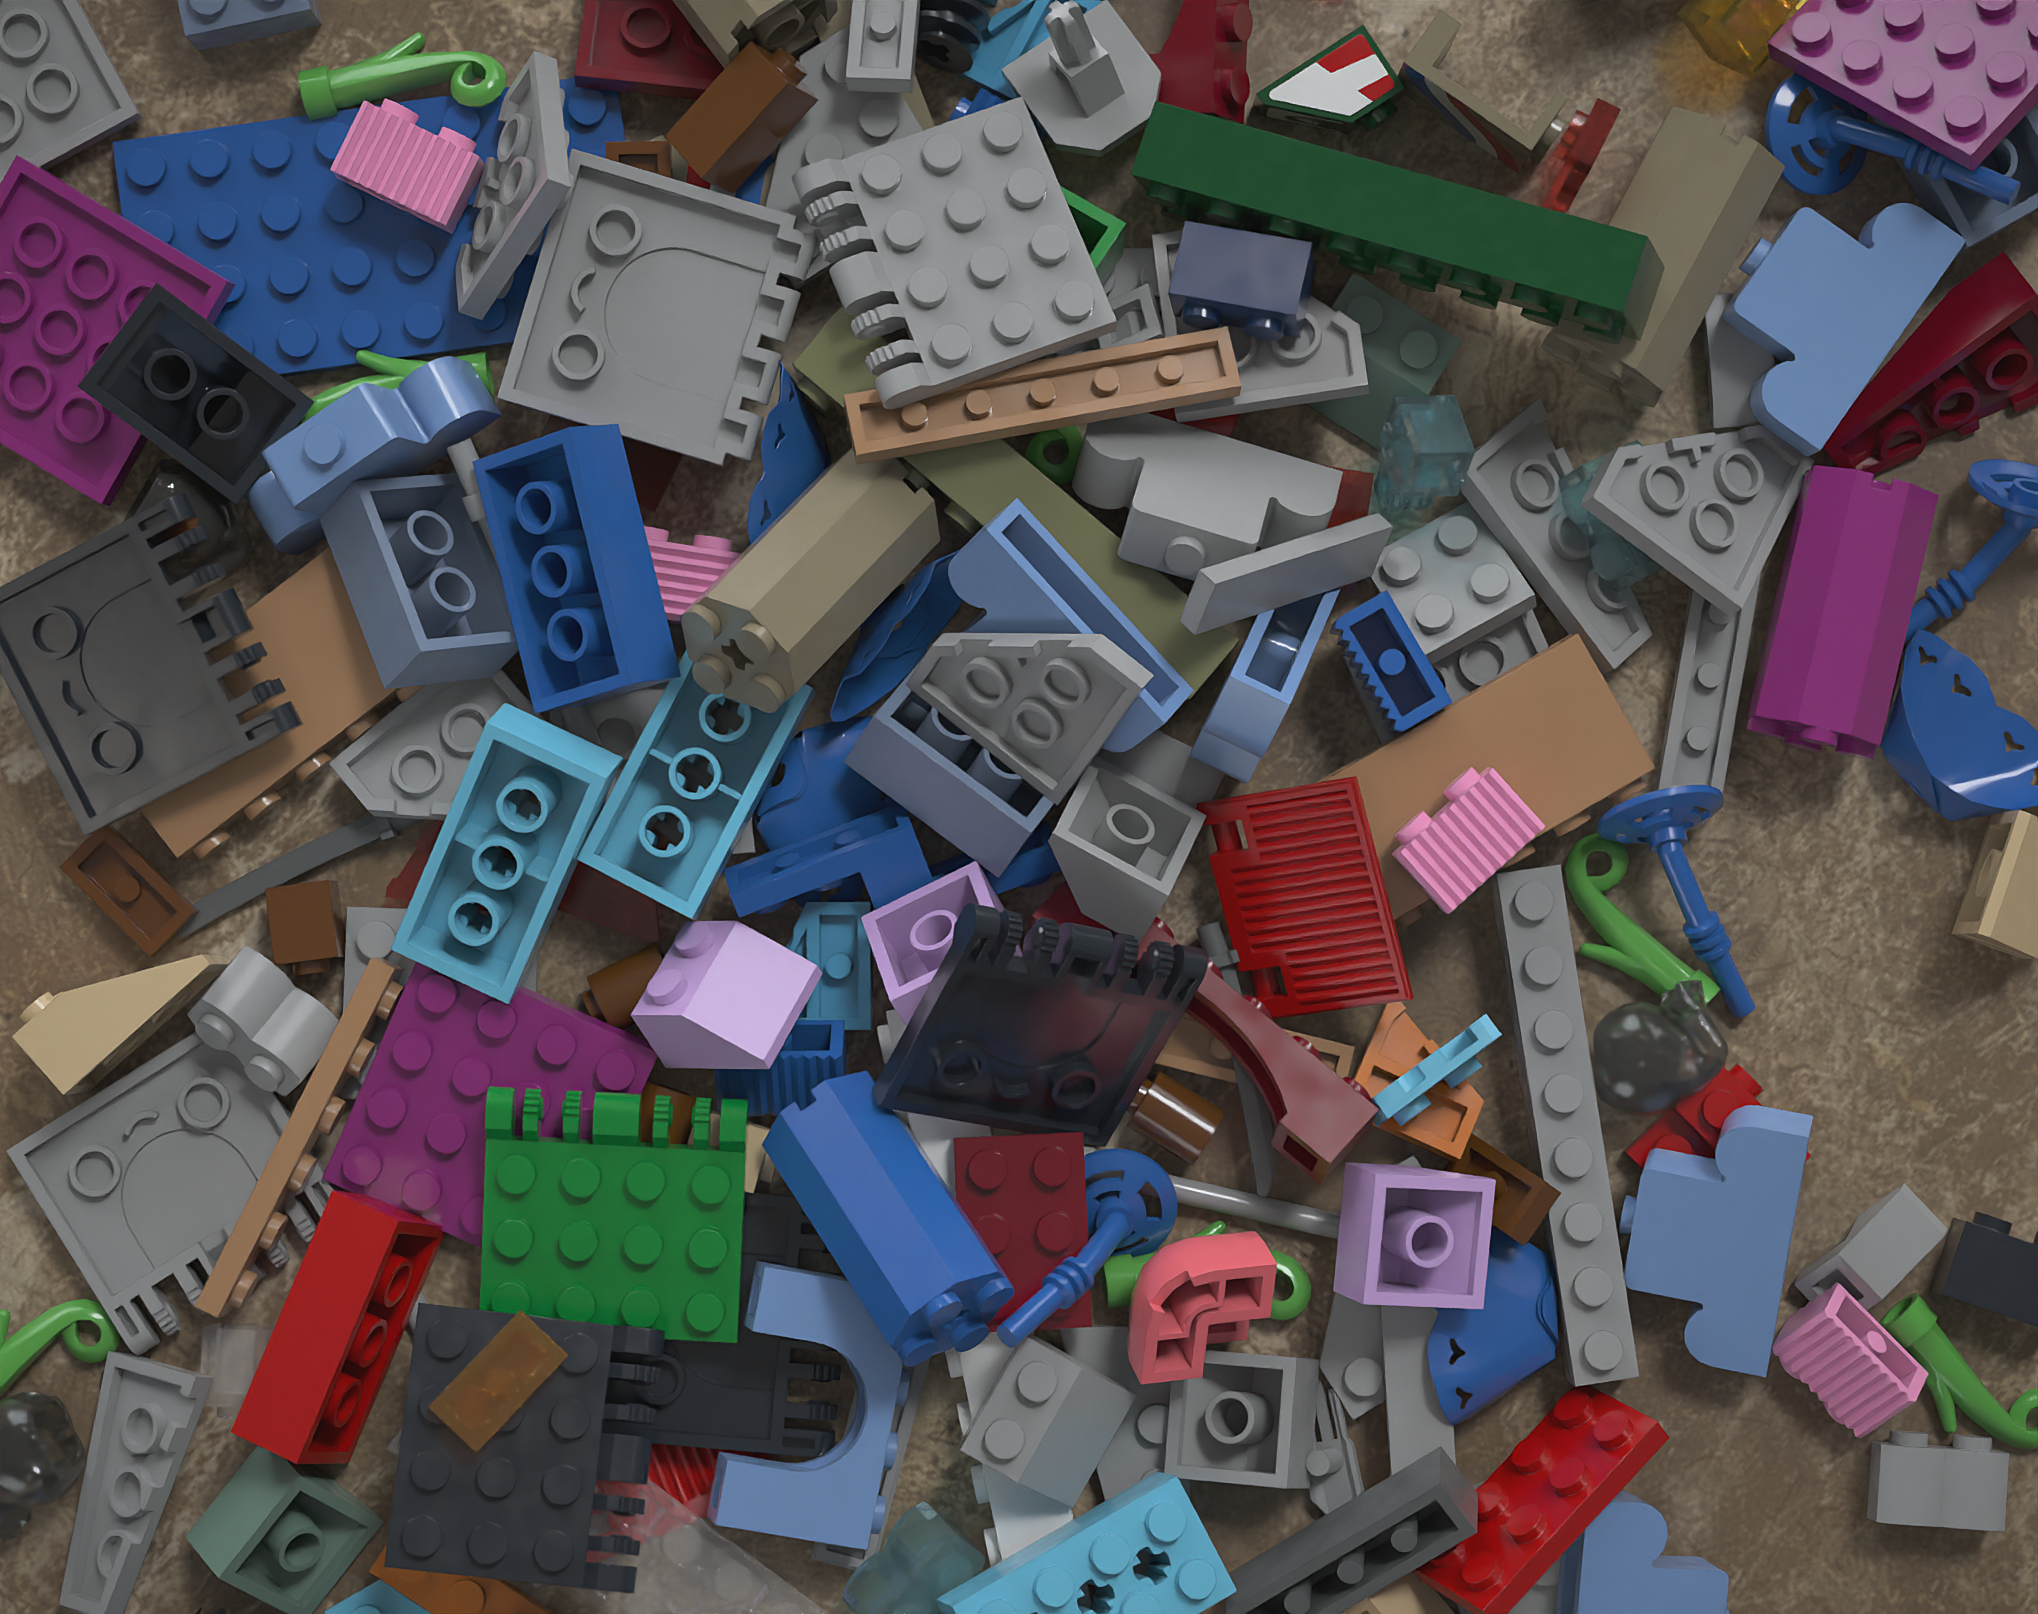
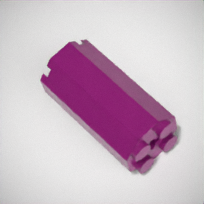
(1841, 611)

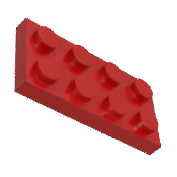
(1544, 1499)

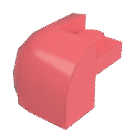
(1195, 1297)

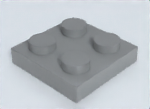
(1452, 582)

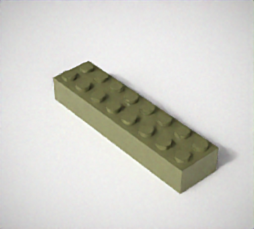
(989, 475)

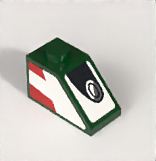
(1336, 88)

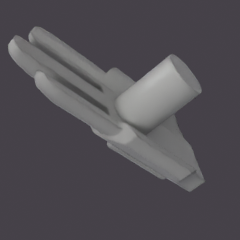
(1333, 1461)

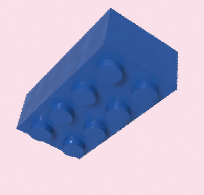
(576, 567)

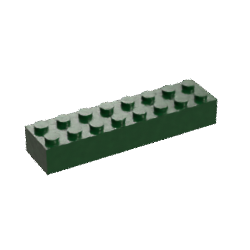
(1401, 223)

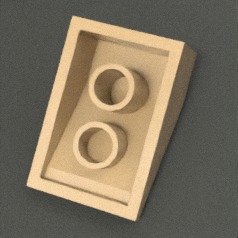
(96, 1027)

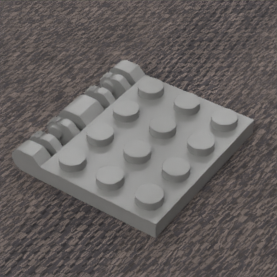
(965, 246)
(160, 1179)

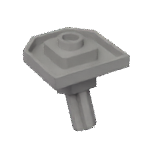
(1087, 80)

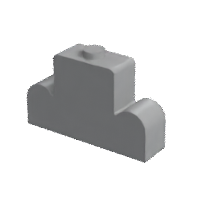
(1198, 492)

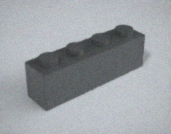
(1361, 1543)

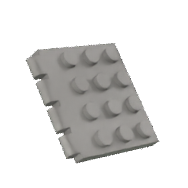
(657, 311)

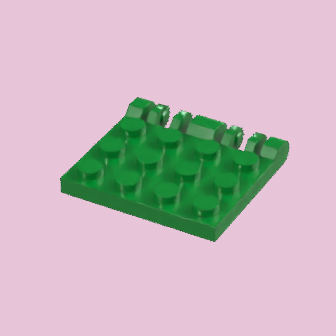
(613, 1221)

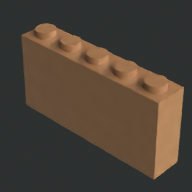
(329, 678)
(1539, 725)

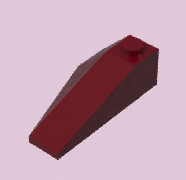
(1955, 368)

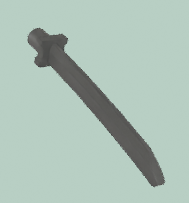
(293, 865)
(1252, 1102)

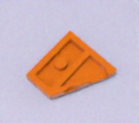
(1393, 1051)

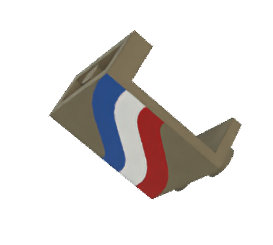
(1467, 112)

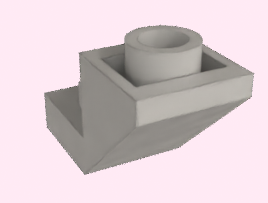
(1878, 1250)

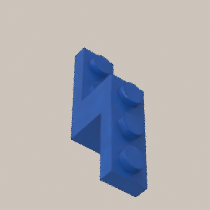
(884, 852)

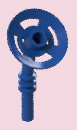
(1835, 132)
(2019, 499)
(1665, 833)
(1114, 1221)

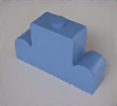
(1833, 311)
(366, 437)
(1038, 588)
(1261, 685)
(1722, 1233)
(1621, 1571)

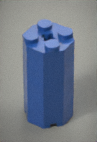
(888, 1220)

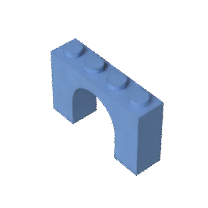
(835, 1494)

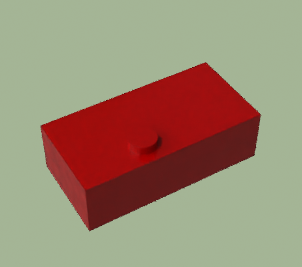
(338, 1330)

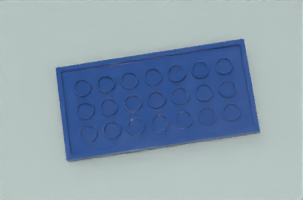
(318, 258)

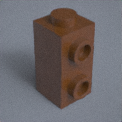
(742, 116)

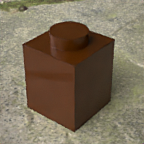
(306, 925)

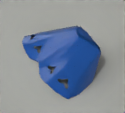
(791, 456)
(895, 653)
(1955, 743)
(818, 795)
(1504, 1339)

